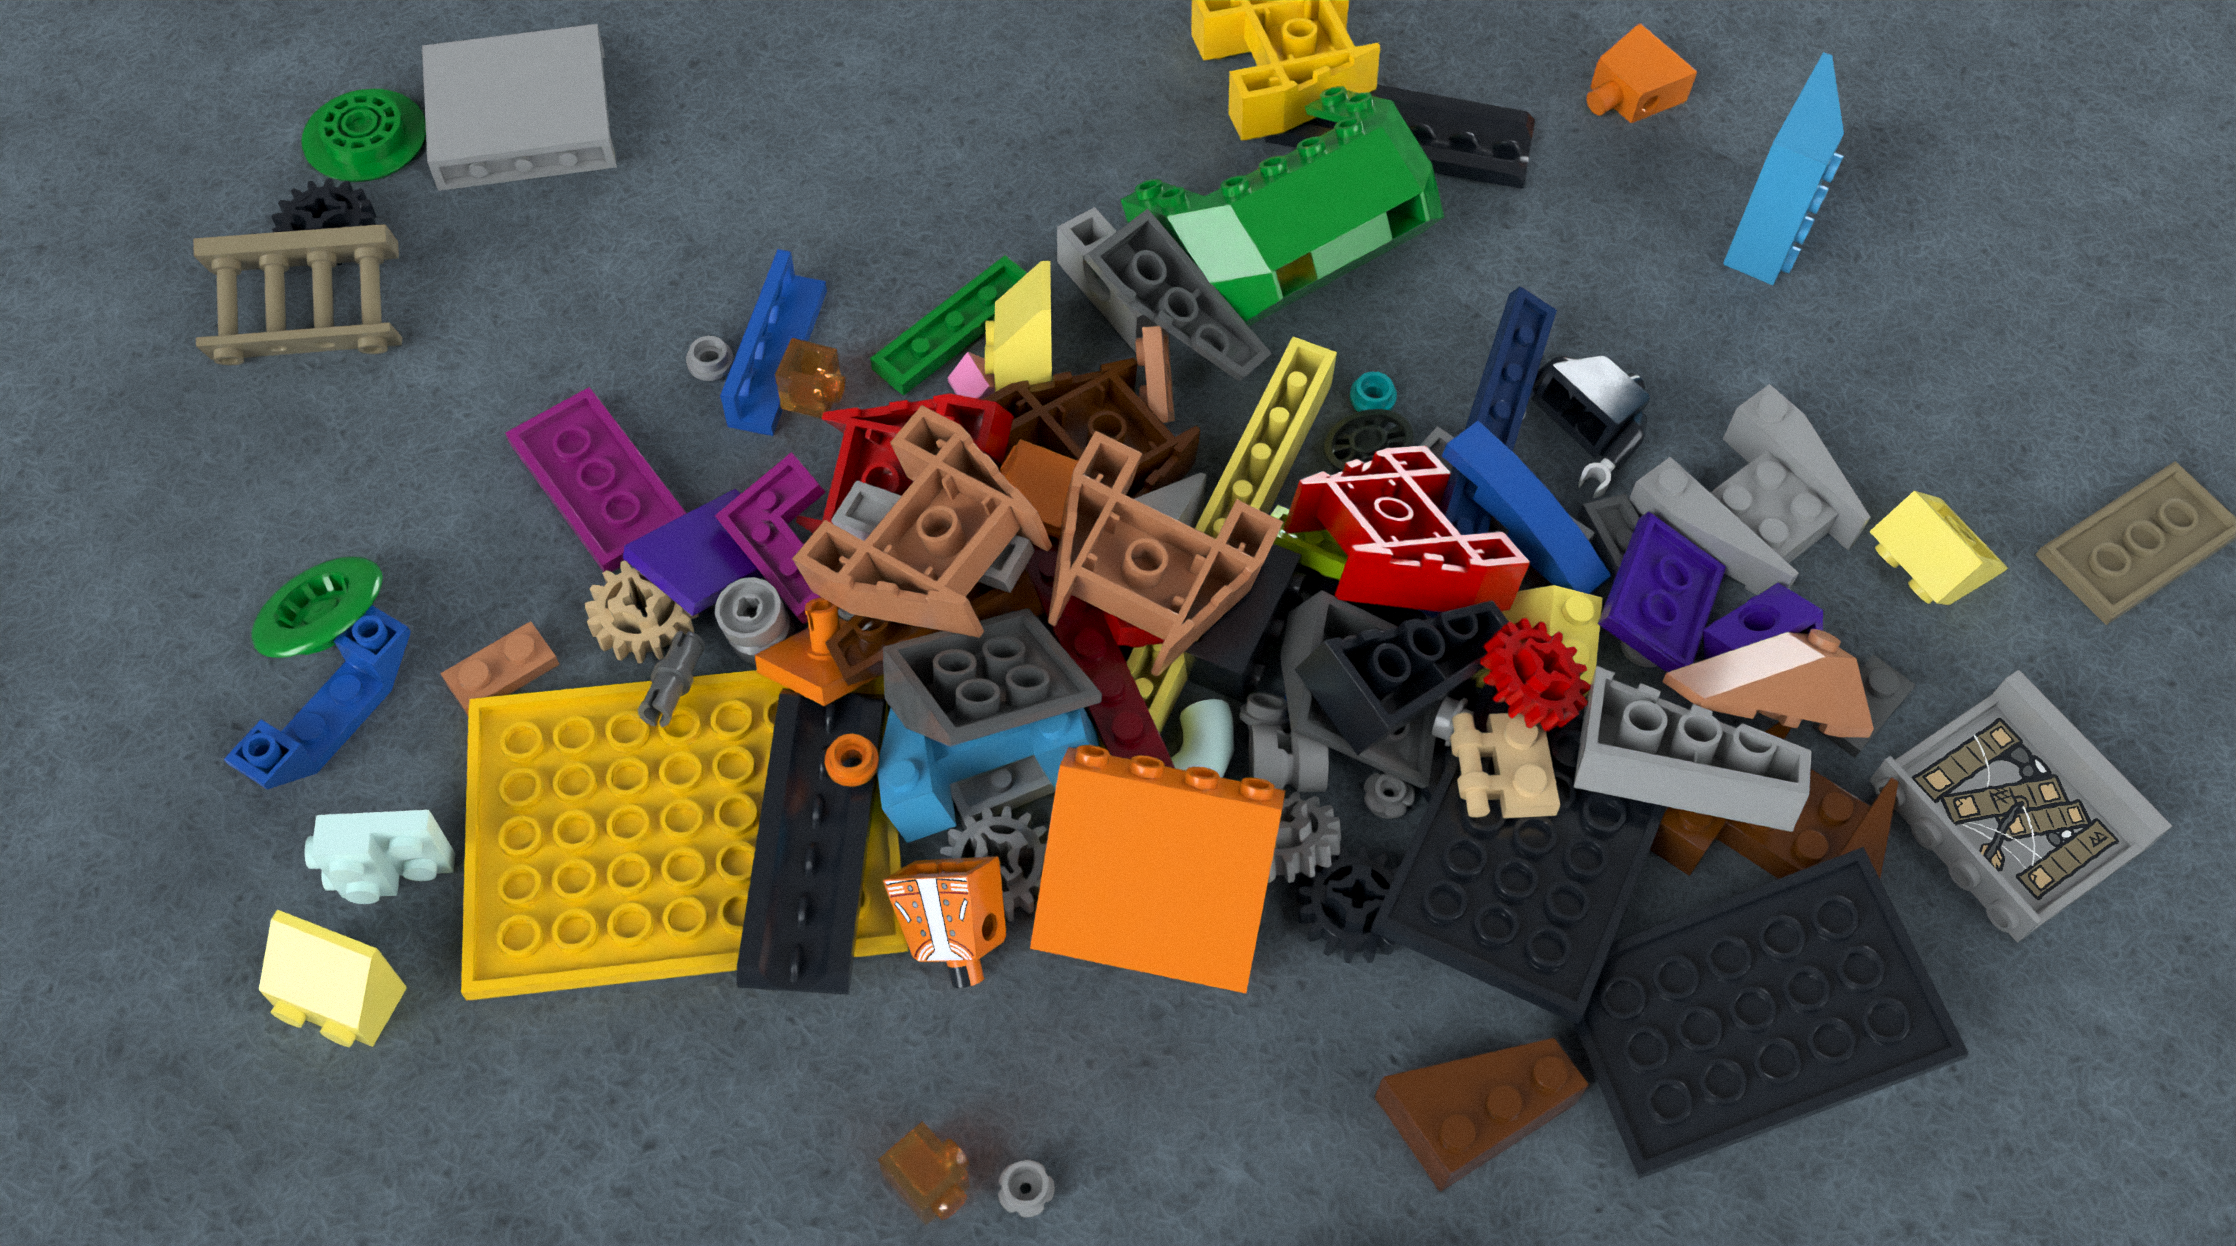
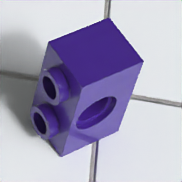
(1760, 618)

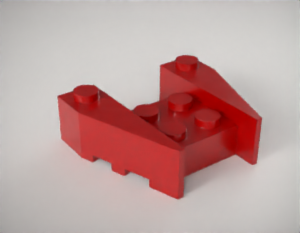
(867, 436)
(1399, 539)

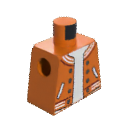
(950, 912)

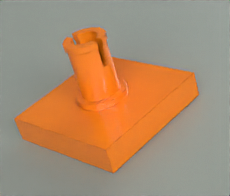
(804, 659)

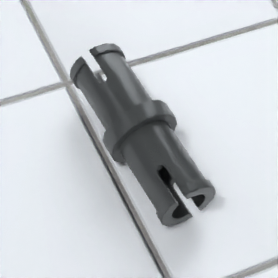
(671, 678)

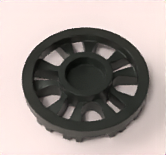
(1366, 439)

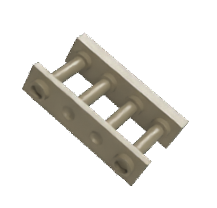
(274, 255)

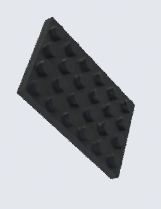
(1521, 896)
(1761, 1014)

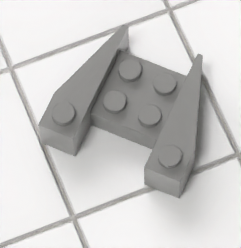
(1766, 509)

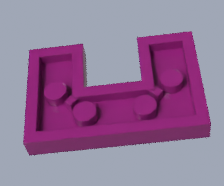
(760, 527)

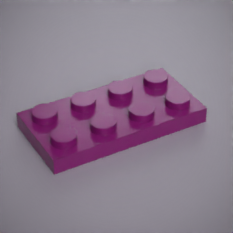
(594, 476)

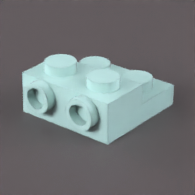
(369, 851)

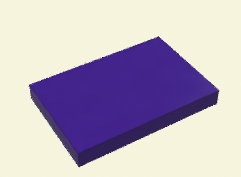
(692, 557)
(1662, 594)

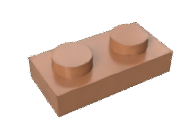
(1154, 354)
(501, 666)

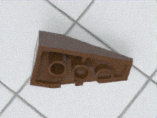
(860, 642)

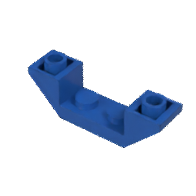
(372, 660)

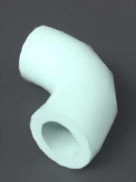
(1206, 736)

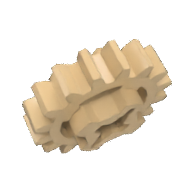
(619, 622)

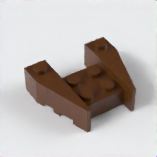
(1071, 408)
(1827, 827)

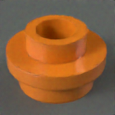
(848, 747)

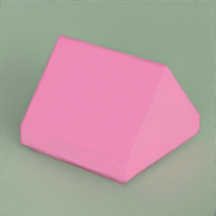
(970, 378)

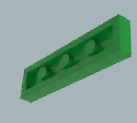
(945, 329)

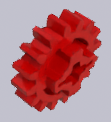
(1535, 674)

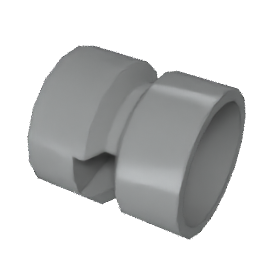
(752, 617)
(1287, 759)

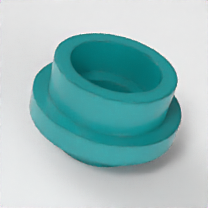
(1373, 383)

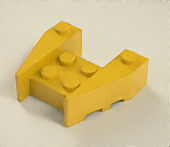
(1298, 55)

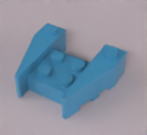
(919, 770)

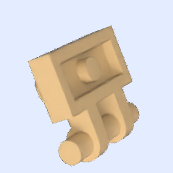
(1521, 766)

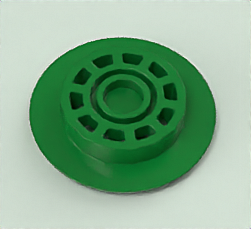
(362, 126)
(316, 607)

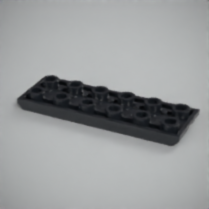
(1455, 134)
(809, 851)

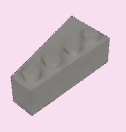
(1687, 758)

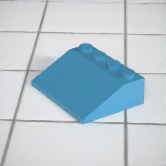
(1791, 181)

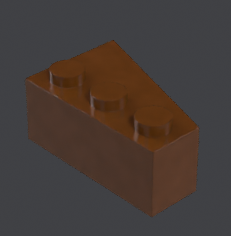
(1479, 1105)

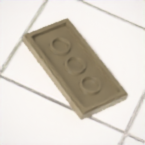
(2140, 542)

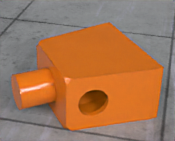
(1639, 77)

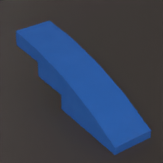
(1527, 510)

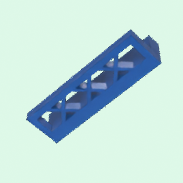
(782, 312)

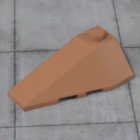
(1785, 680)

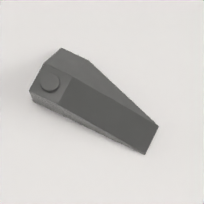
(1166, 286)

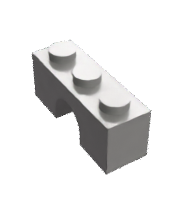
(1074, 241)

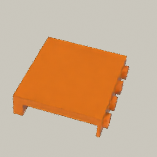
(1156, 867)

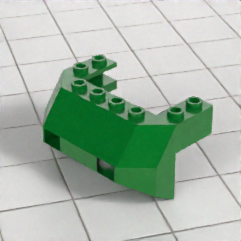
(1305, 212)

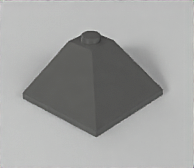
(1324, 617)
(977, 686)

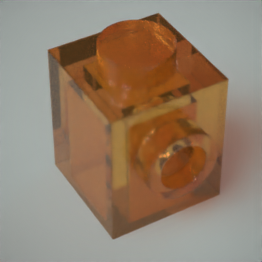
(809, 378)
(927, 1173)

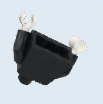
(1596, 408)

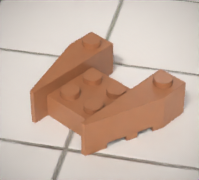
(931, 540)
(1148, 562)

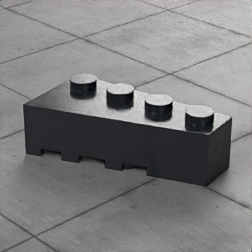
(1398, 673)

